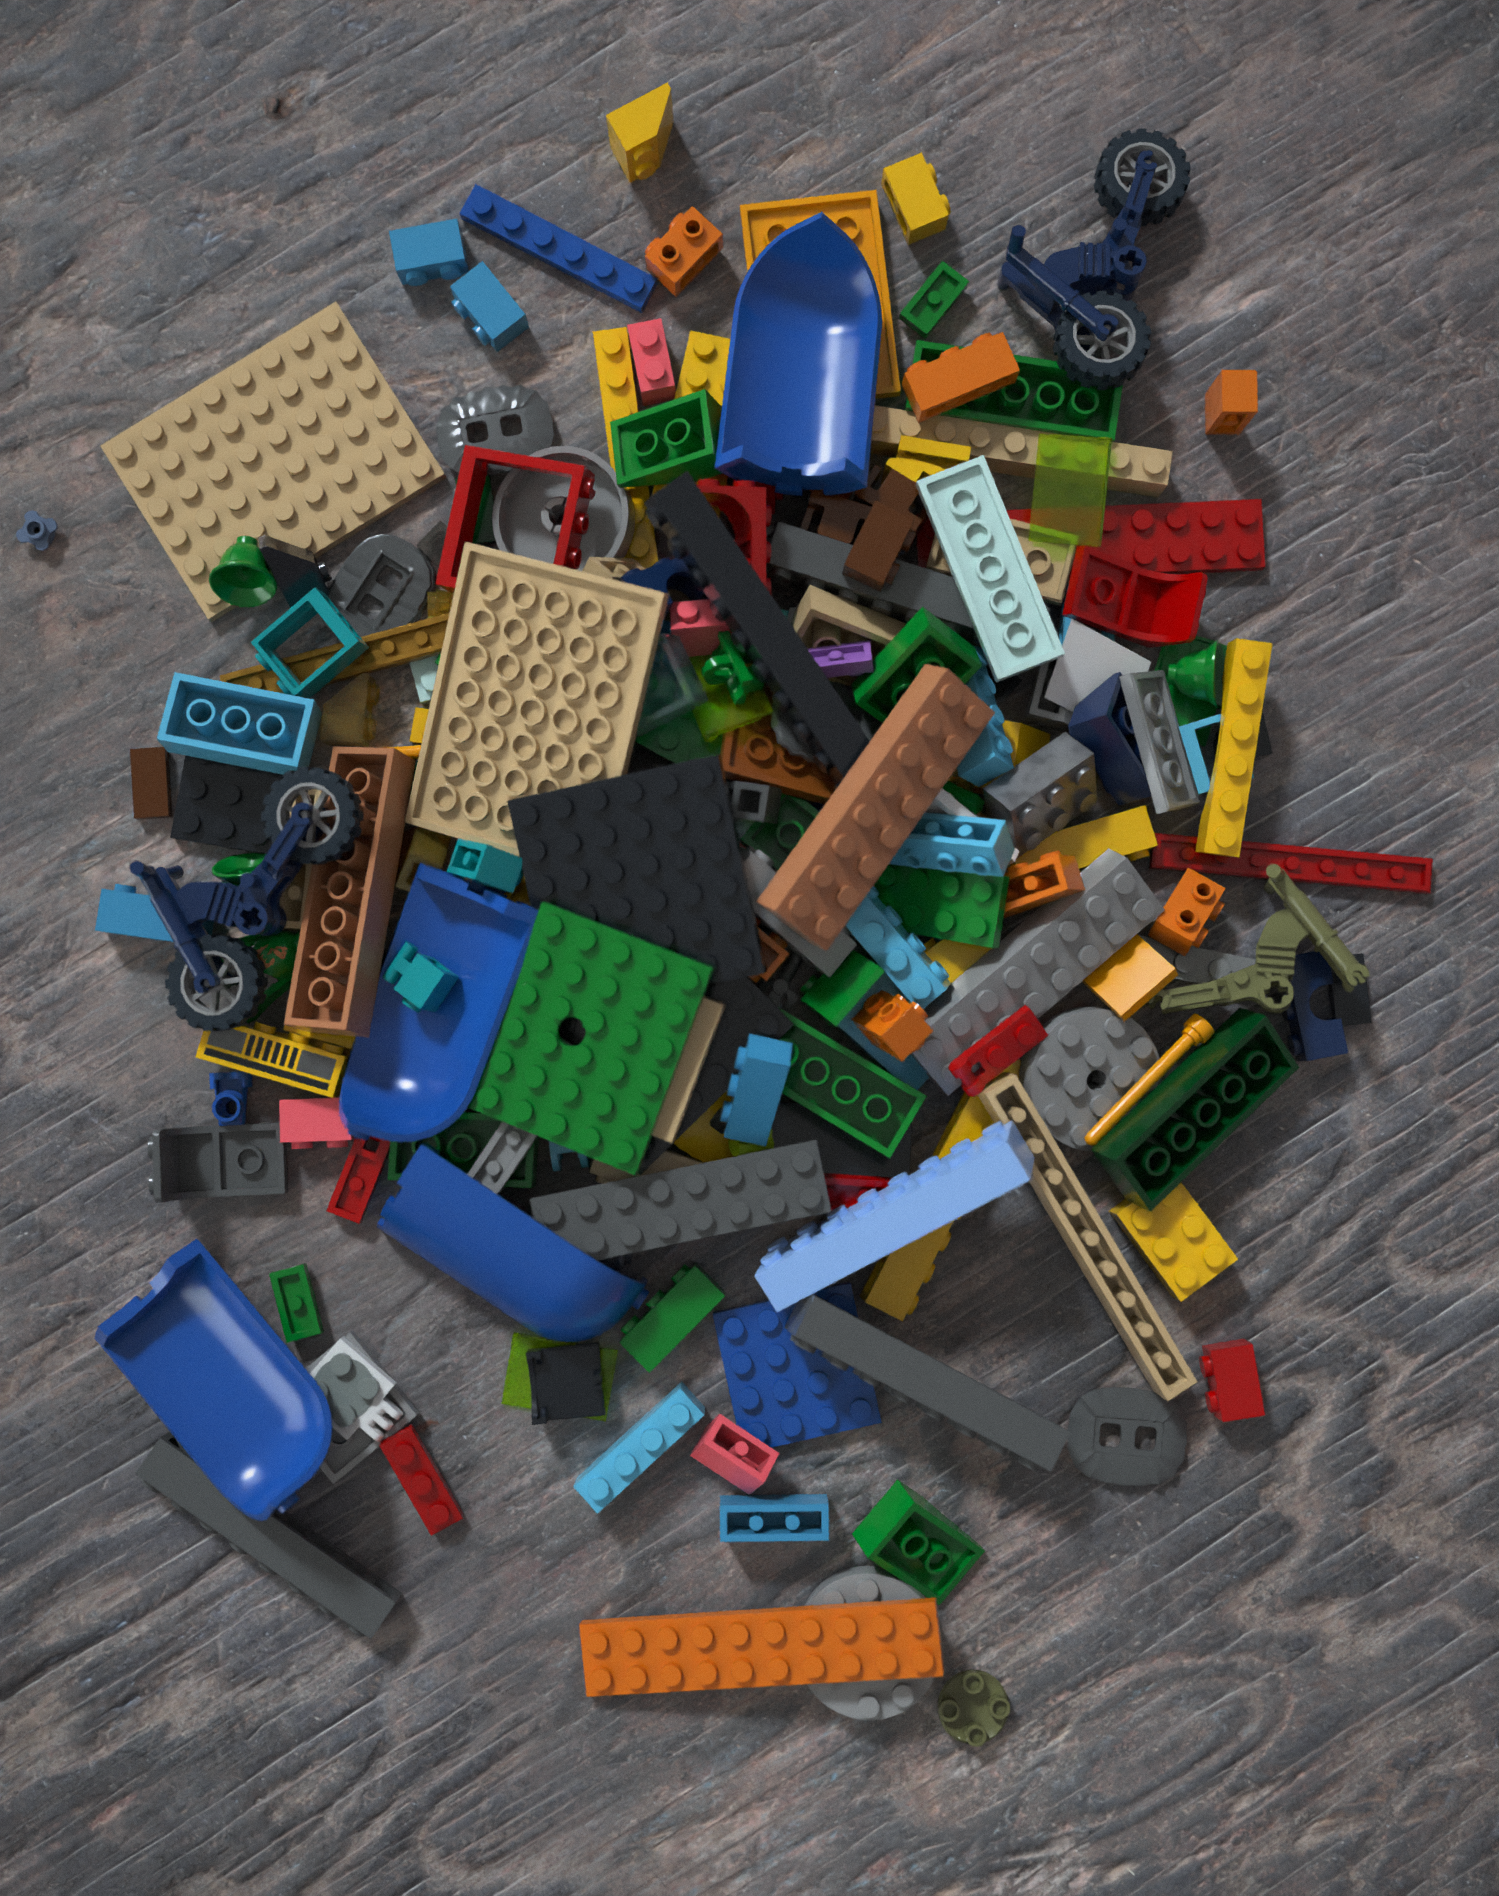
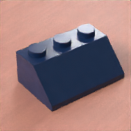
(1105, 728)

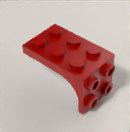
(749, 516)
(1134, 601)

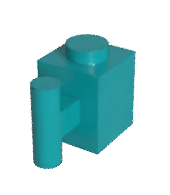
(423, 981)

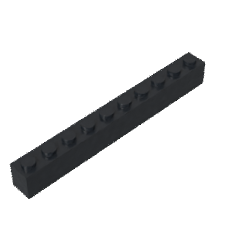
(757, 625)

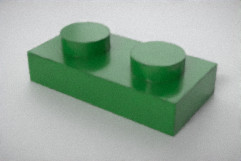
(933, 299)
(296, 1302)

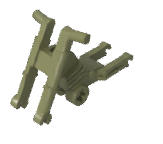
(1273, 958)

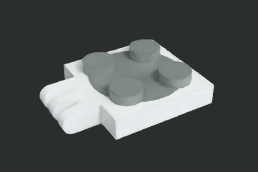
(355, 1391)

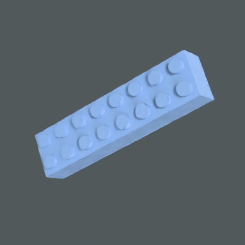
(895, 1215)

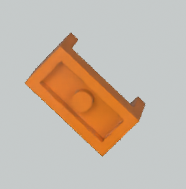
(1231, 402)

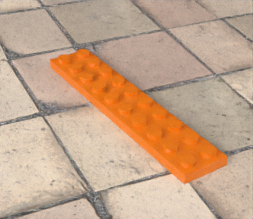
(762, 1647)

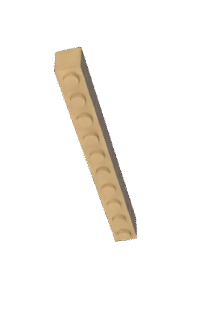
(1015, 449)
(1090, 1241)

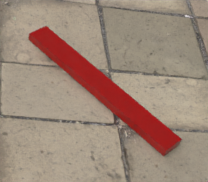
(1300, 864)

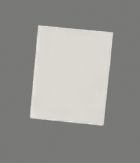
(1087, 664)

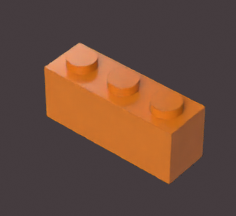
(960, 376)

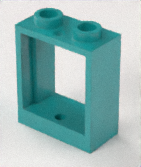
(292, 621)

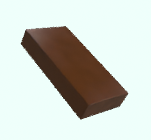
(151, 783)

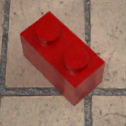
(1232, 1380)

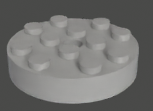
(532, 502)
(1078, 1044)
(867, 1698)

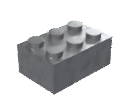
(1043, 792)

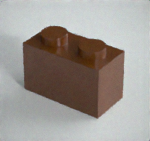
(878, 546)

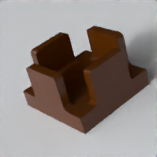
(896, 492)
(836, 516)

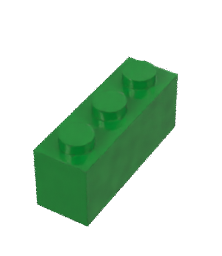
(671, 1316)

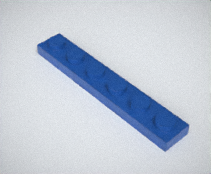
(558, 248)

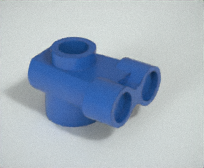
(229, 1088)

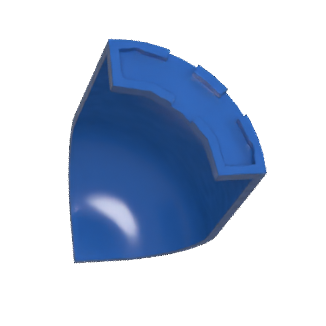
(803, 365)
(426, 1065)
(505, 1253)
(222, 1383)

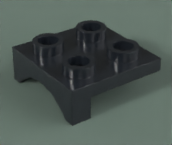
(565, 1382)

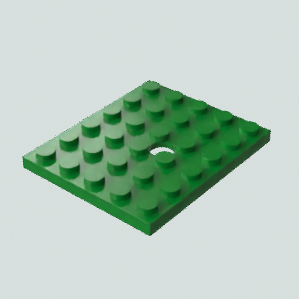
(636, 1019)

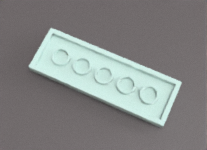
(989, 568)

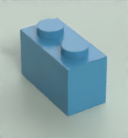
(429, 252)
(489, 307)

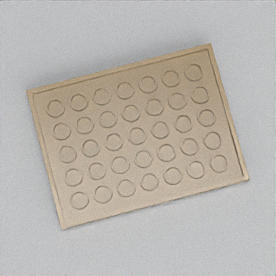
(276, 446)
(530, 690)

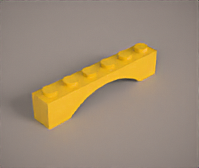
(1241, 712)

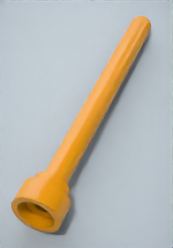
(1195, 1031)

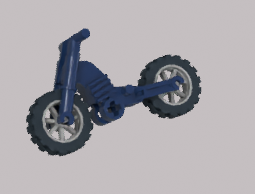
(1087, 275)
(251, 903)

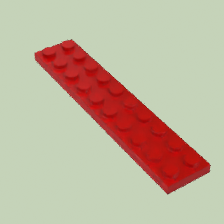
(1169, 536)

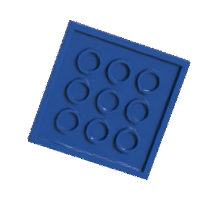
(782, 1389)

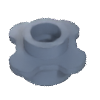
(42, 539)

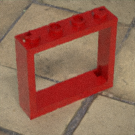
(468, 500)

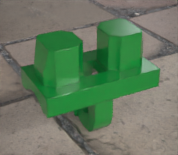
(731, 670)

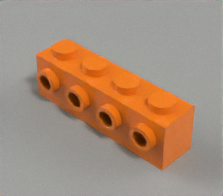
(1042, 882)

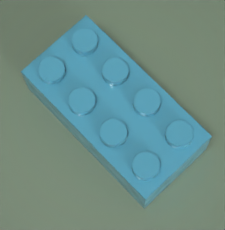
(239, 724)

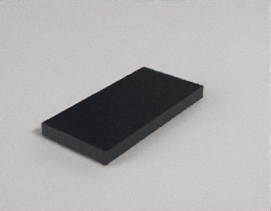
(838, 1149)

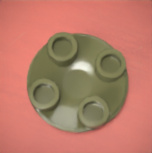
(973, 1707)

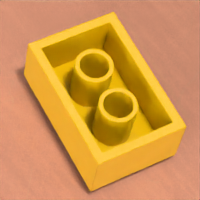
(1176, 1241)

